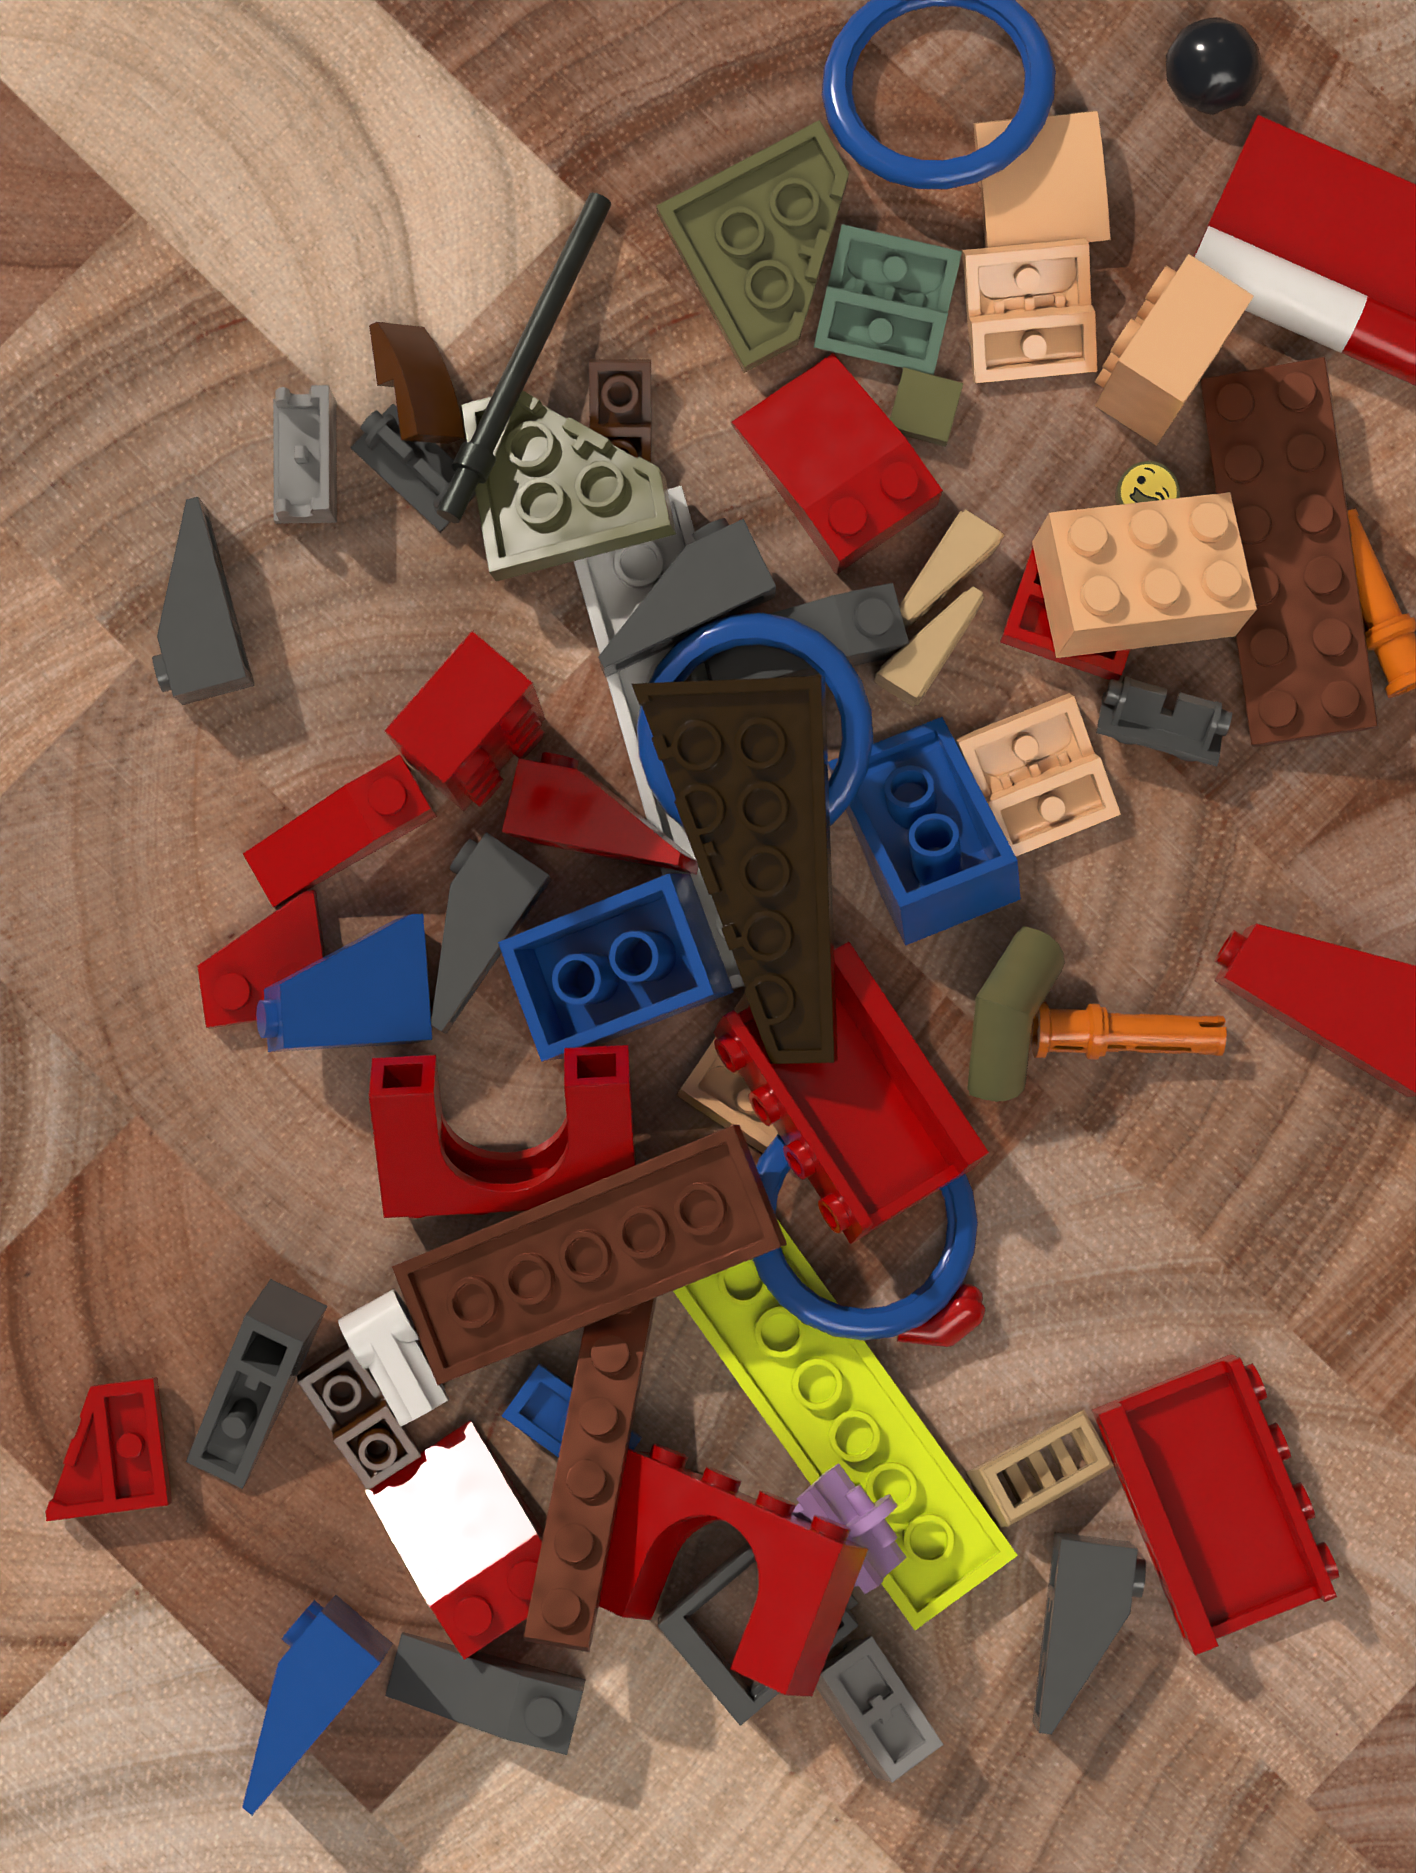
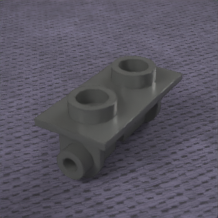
(411, 468)
(1135, 715)

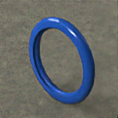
(958, 171)
(799, 641)
(875, 1321)

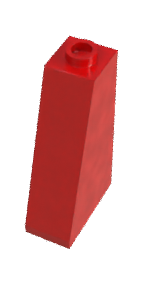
(1332, 994)

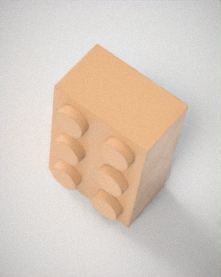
(1169, 347)
(1143, 574)

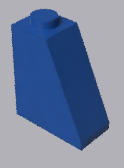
(355, 996)

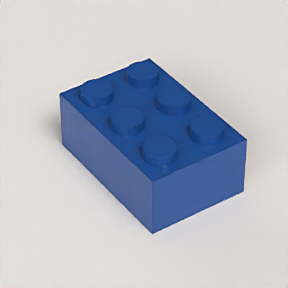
(616, 966)

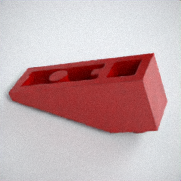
(574, 812)
(340, 831)

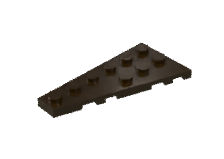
(757, 817)

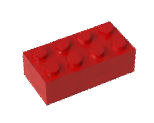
(469, 723)

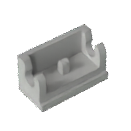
(305, 456)
(876, 1710)

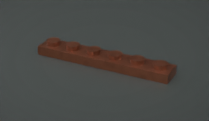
(588, 1480)

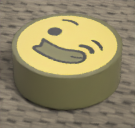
(1146, 483)

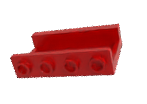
(865, 1129)
(1216, 1500)

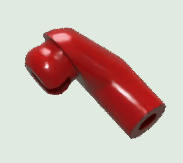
(951, 1323)

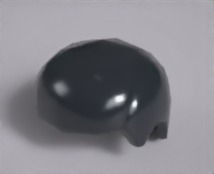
(1213, 65)

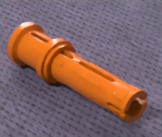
(1389, 631)
(1099, 1032)

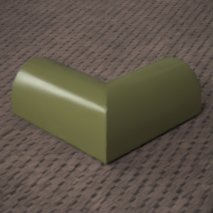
(1007, 1012)

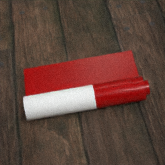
(1320, 246)

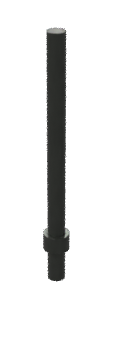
(476, 457)

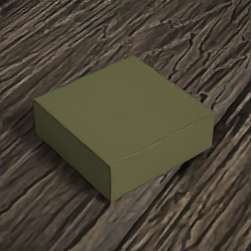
(925, 406)

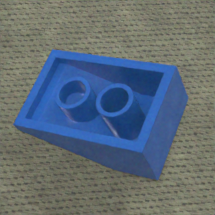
(930, 834)
(314, 1680)

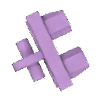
(840, 1500)

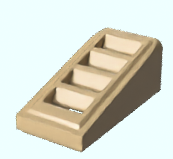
(957, 555)
(918, 663)
(992, 1492)

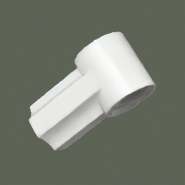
(388, 1345)

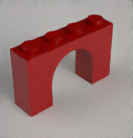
(436, 1172)
(801, 1565)

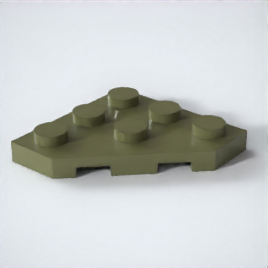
(760, 240)
(562, 492)

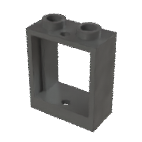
(703, 1656)

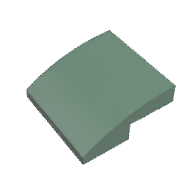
(887, 299)

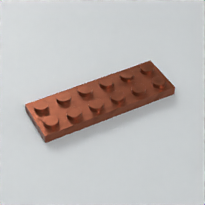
(1307, 639)
(589, 1254)

